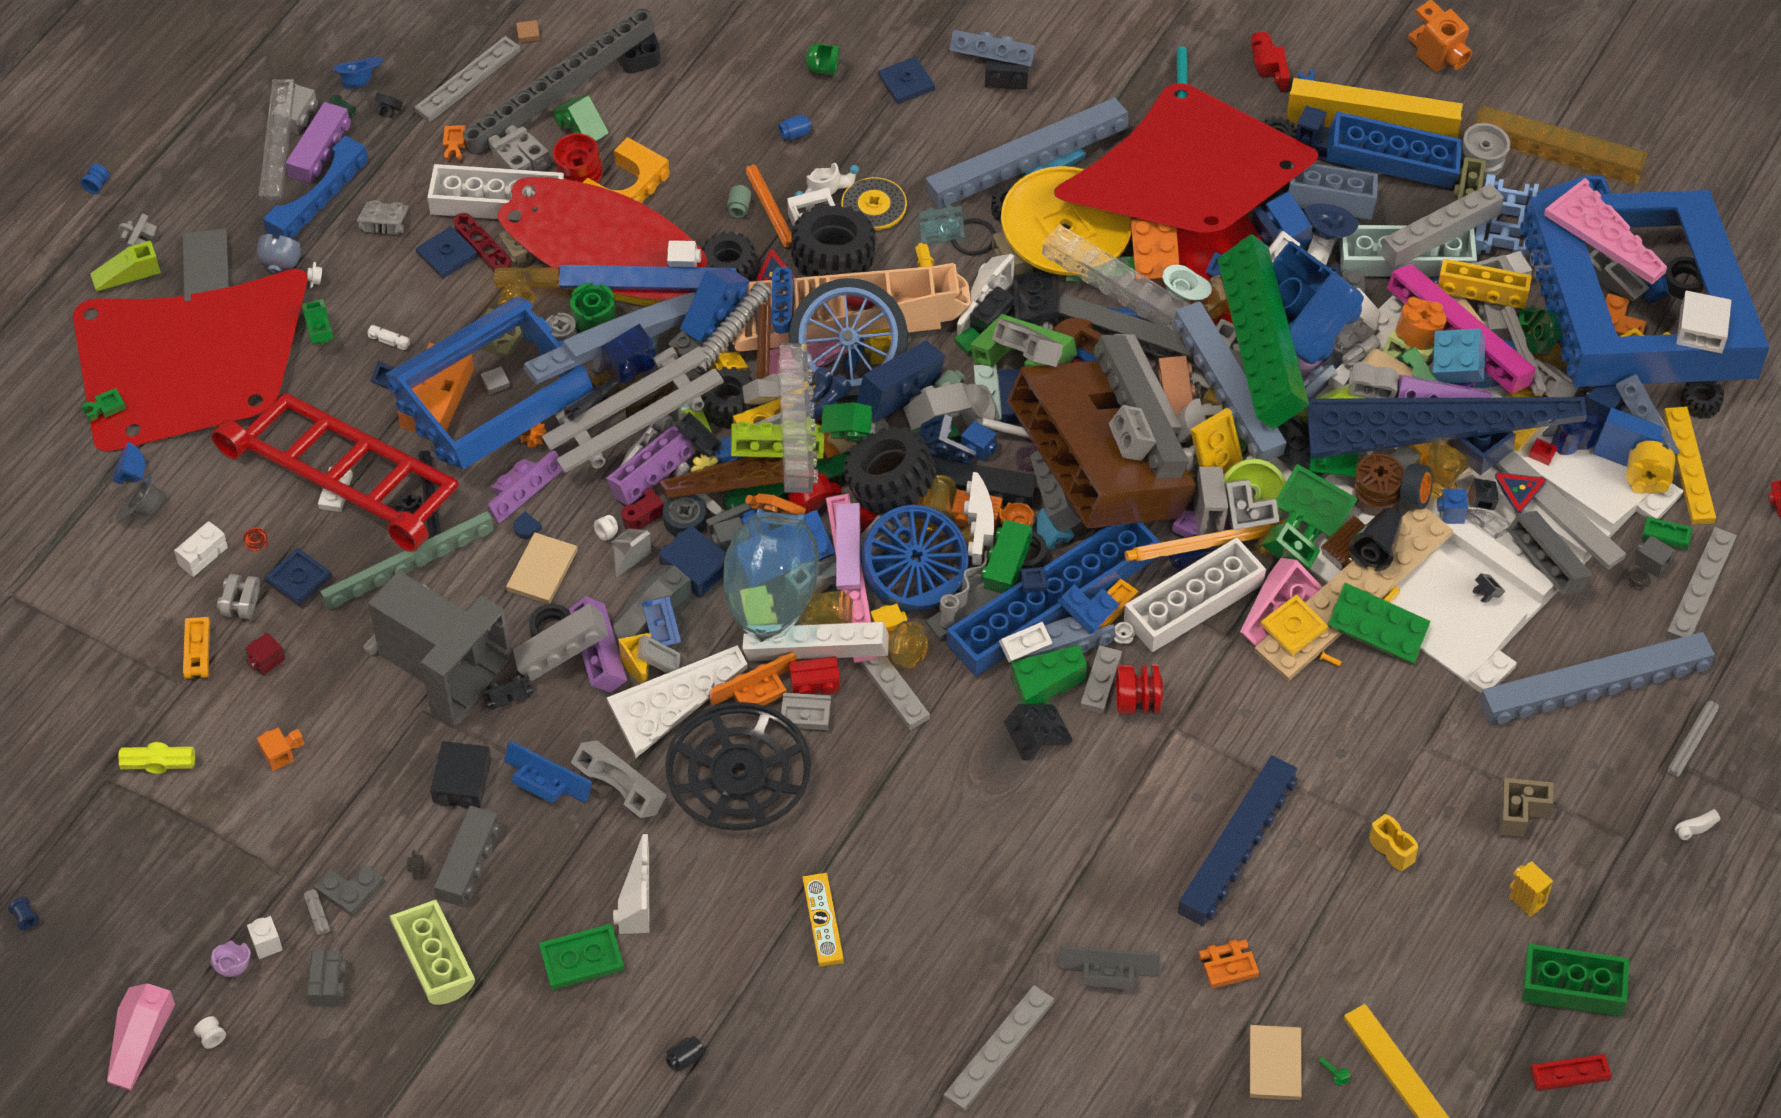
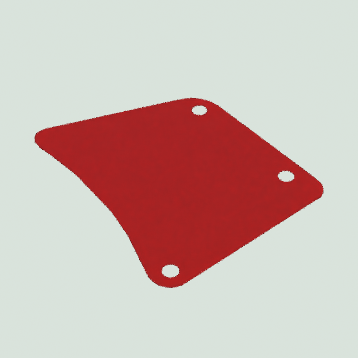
(1190, 164)
(187, 360)

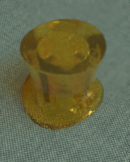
(1446, 467)
(939, 498)

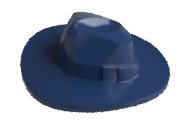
(1330, 221)

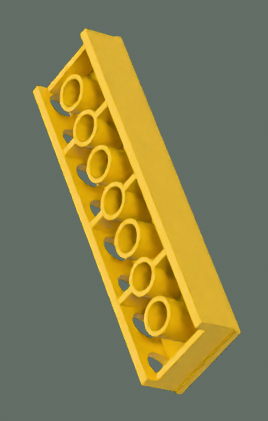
(1393, 108)

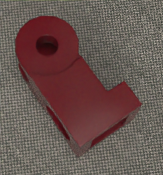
(642, 512)

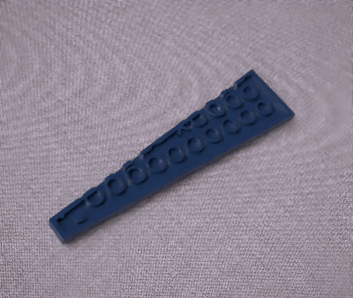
(1373, 424)

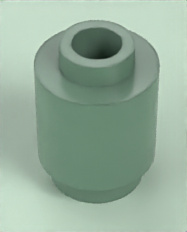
(738, 201)

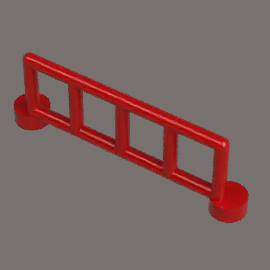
(404, 528)

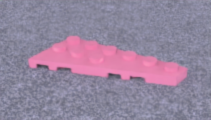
(1603, 228)

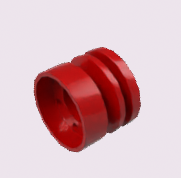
(578, 158)
(1138, 689)

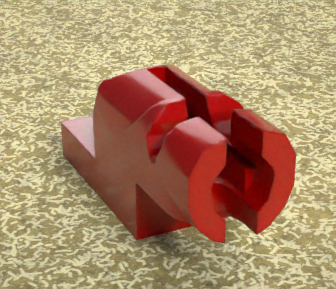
(1270, 60)

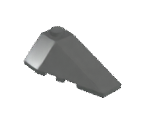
(660, 582)

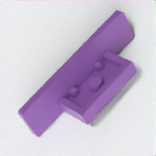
(521, 484)

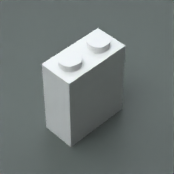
(1703, 322)

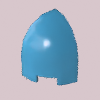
(1050, 532)

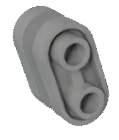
(232, 588)

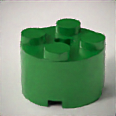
(592, 305)

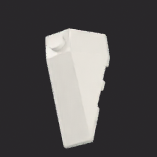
(996, 272)

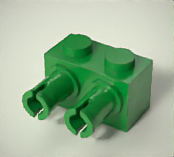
(1288, 543)

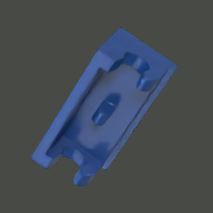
(661, 620)

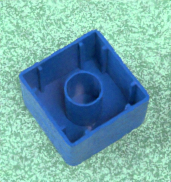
(1314, 301)

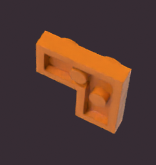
(1617, 308)

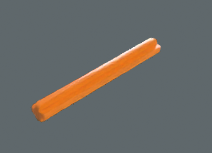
(769, 205)

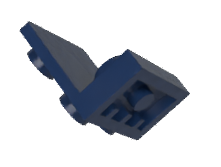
(935, 436)

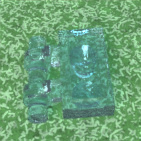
(941, 229)

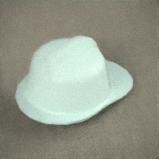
(1186, 283)

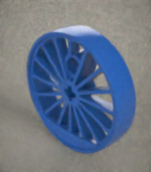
(929, 599)

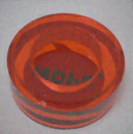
(255, 539)

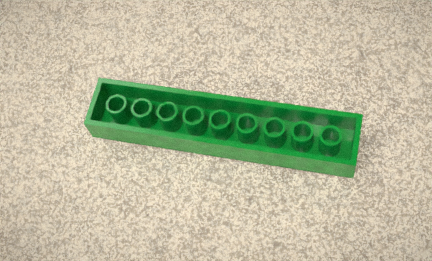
(1262, 332)

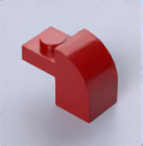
(814, 500)

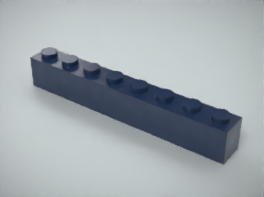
(1237, 841)

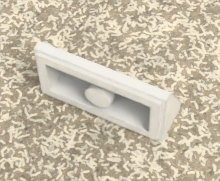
(1370, 312)

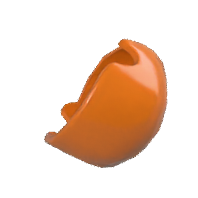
(1018, 513)

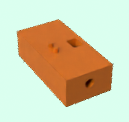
(441, 393)

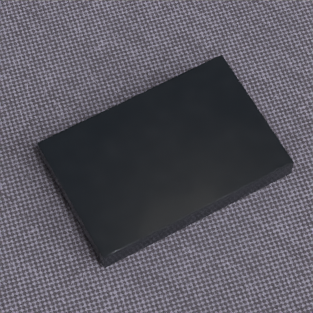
(1036, 296)

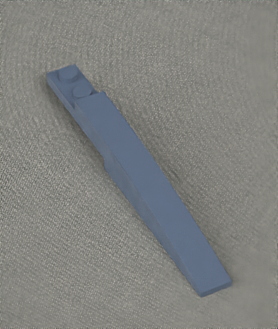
(588, 344)

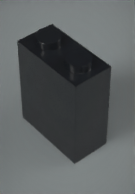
(460, 774)

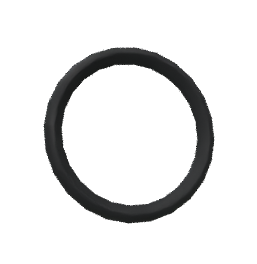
(976, 220)

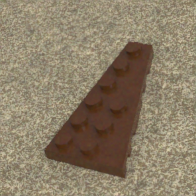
(725, 476)

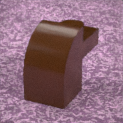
(1081, 331)

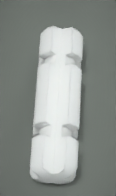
(388, 337)

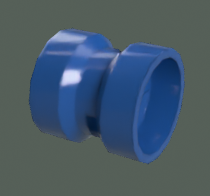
(95, 178)

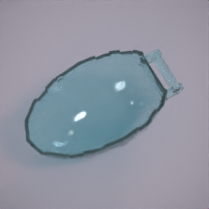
(770, 574)

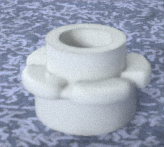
(1126, 628)

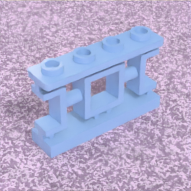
(1505, 229)

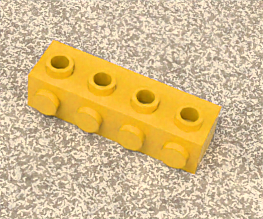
(1484, 283)

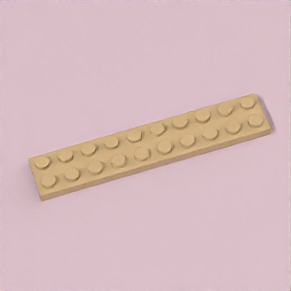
(1418, 538)

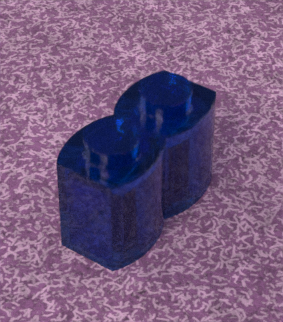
(1577, 435)

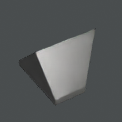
(630, 549)

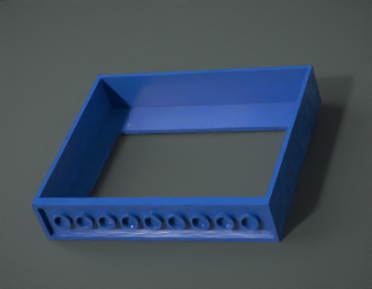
(1588, 336)

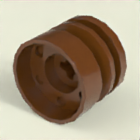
(1377, 483)

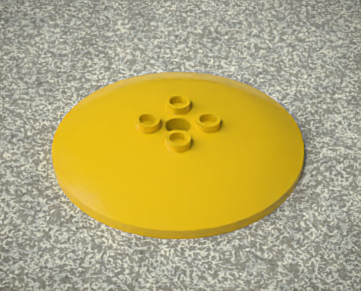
(1033, 212)

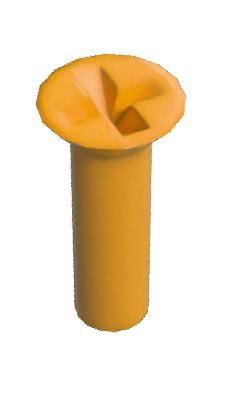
(1330, 659)

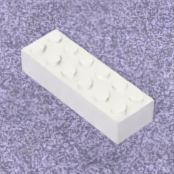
(477, 190)
(1194, 594)

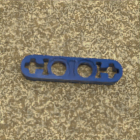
(782, 299)

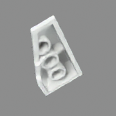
(634, 898)

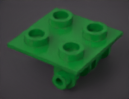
(1337, 465)

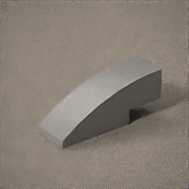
(1617, 277)
(762, 390)

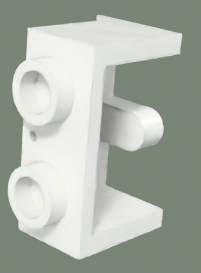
(808, 201)

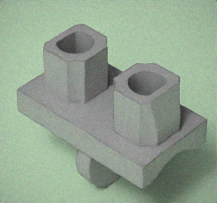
(142, 228)

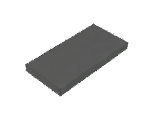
(205, 261)

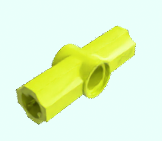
(157, 758)

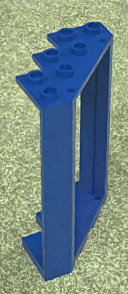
(511, 423)

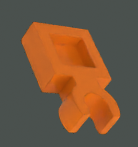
(453, 141)

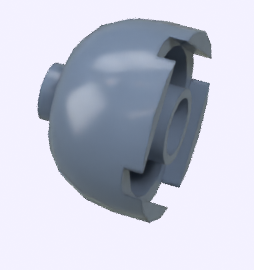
(278, 253)

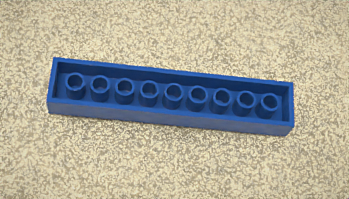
(1090, 566)

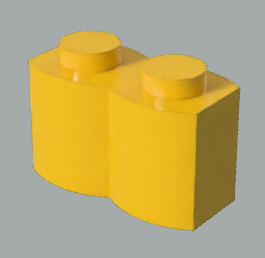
(1393, 842)

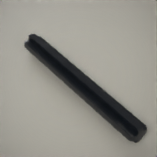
(428, 489)

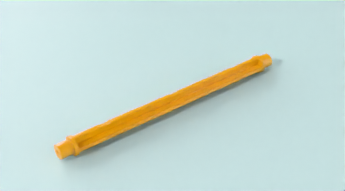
(1198, 542)

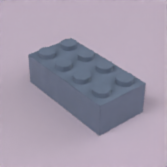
(1336, 186)

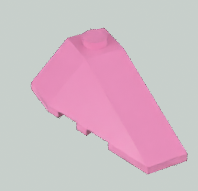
(1281, 584)
(136, 1031)

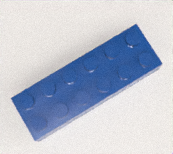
(1394, 150)

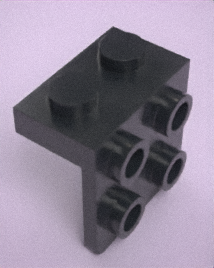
(1005, 74)
(1036, 726)

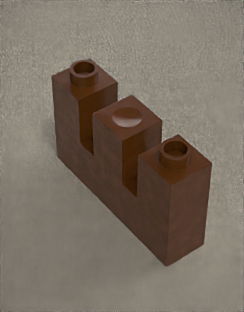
(1068, 421)

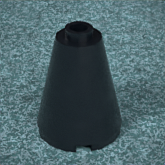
(1377, 540)

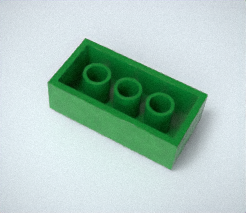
(1575, 980)

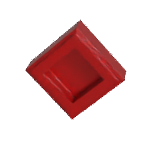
(1542, 451)

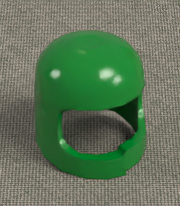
(822, 59)

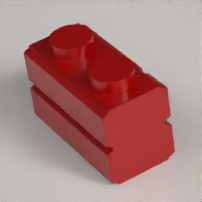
(815, 676)

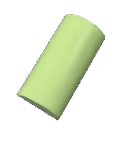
(433, 952)

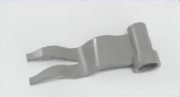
(951, 603)

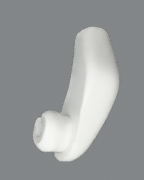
(1697, 825)

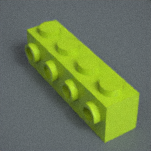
(764, 440)

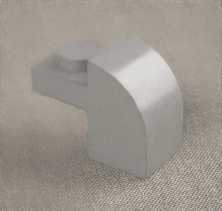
(1192, 415)

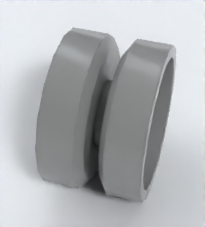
(1486, 143)

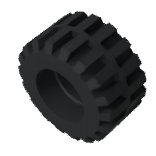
(731, 247)
(722, 410)

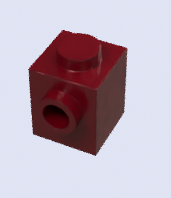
(264, 654)

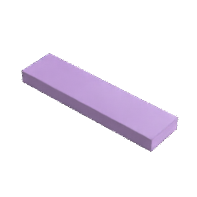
(848, 546)

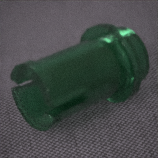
(337, 100)

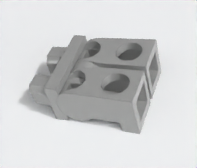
(519, 150)

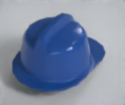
(357, 73)

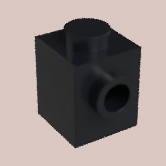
(1483, 494)

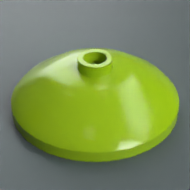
(1263, 478)

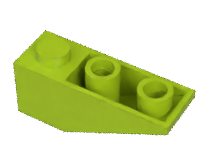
(129, 265)

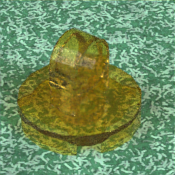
(907, 644)

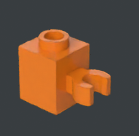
(278, 748)

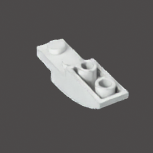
(980, 517)

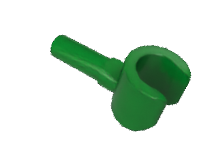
(1339, 1076)

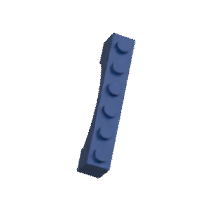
(290, 218)

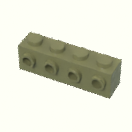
(1470, 177)

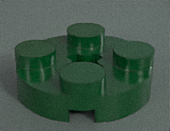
(1543, 332)

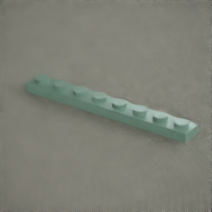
(406, 561)

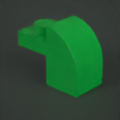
(317, 322)

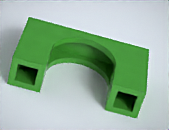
(989, 352)

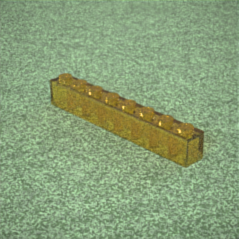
(1567, 146)

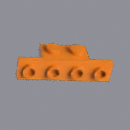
(756, 686)

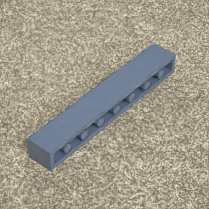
(1227, 380)

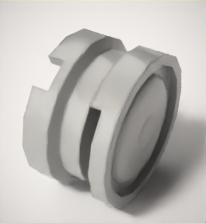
(562, 325)

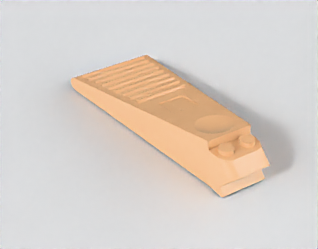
(922, 294)

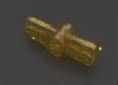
(540, 276)

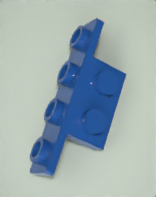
(544, 776)

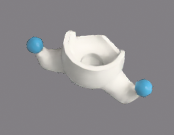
(831, 178)

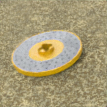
(875, 190)

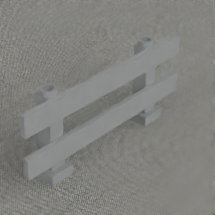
(669, 369)

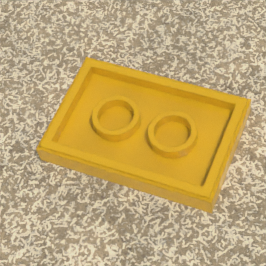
(1217, 441)

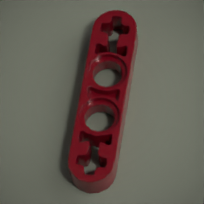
(484, 242)

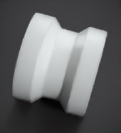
(210, 1032)

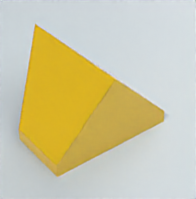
(629, 652)

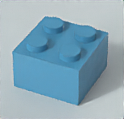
(1459, 356)

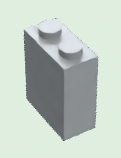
(1210, 500)

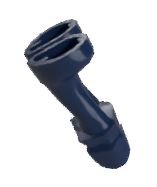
(834, 387)

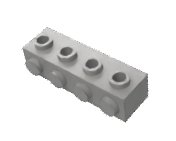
(560, 642)

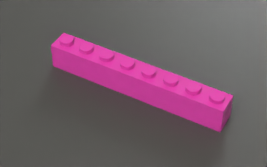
(1501, 360)

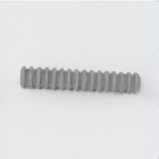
(733, 324)

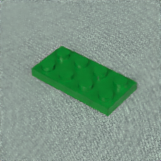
(1378, 623)

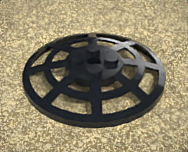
(738, 757)

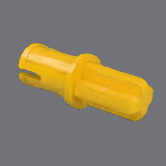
(923, 256)

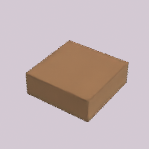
(528, 31)

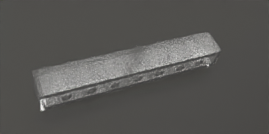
(1112, 277)
(796, 418)

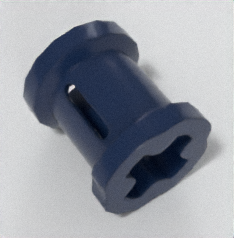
(21, 909)

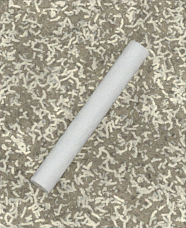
(1004, 427)

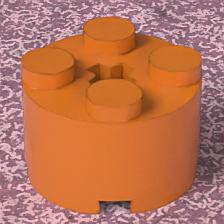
(1419, 322)

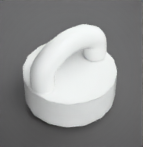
(606, 527)

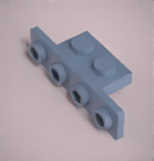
(993, 48)
(1319, 376)
(1640, 405)
(1071, 633)

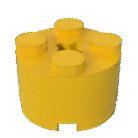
(1650, 467)

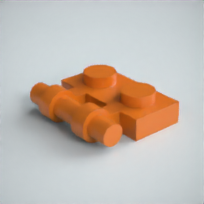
(774, 504)
(1230, 969)

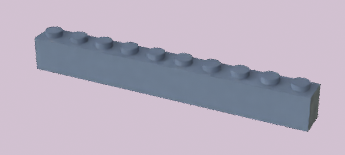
(1027, 153)
(1596, 678)

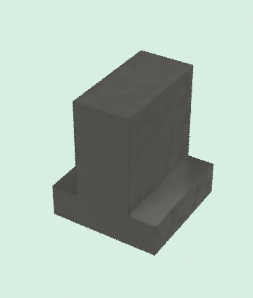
(440, 643)

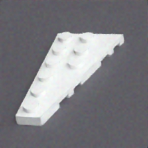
(662, 703)

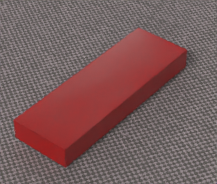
(1570, 1072)

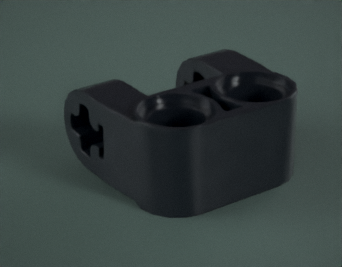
(641, 56)

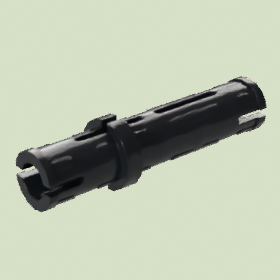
(597, 395)

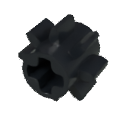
(409, 503)

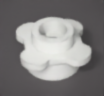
(314, 275)

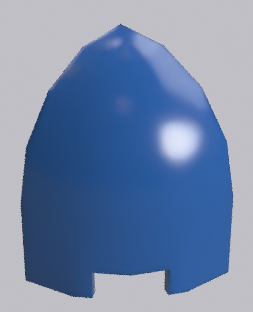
(130, 465)

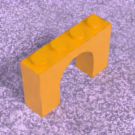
(644, 164)

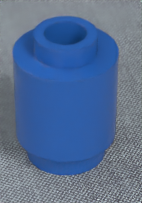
(794, 127)

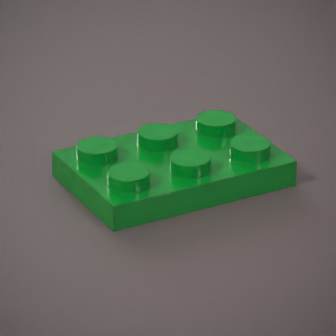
(1316, 499)
(581, 956)

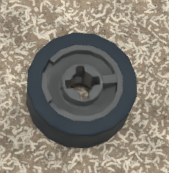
(675, 514)

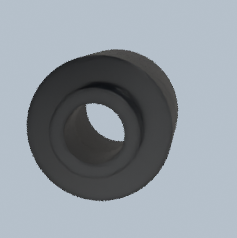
(684, 1053)

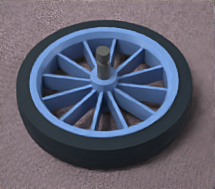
(849, 337)

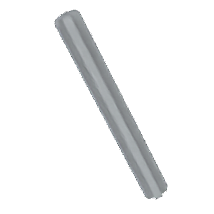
(1519, 340)

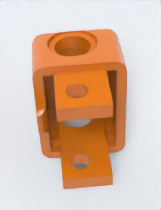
(1440, 47)

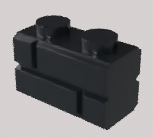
(991, 308)

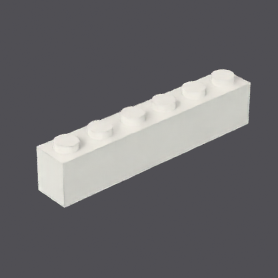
(822, 642)

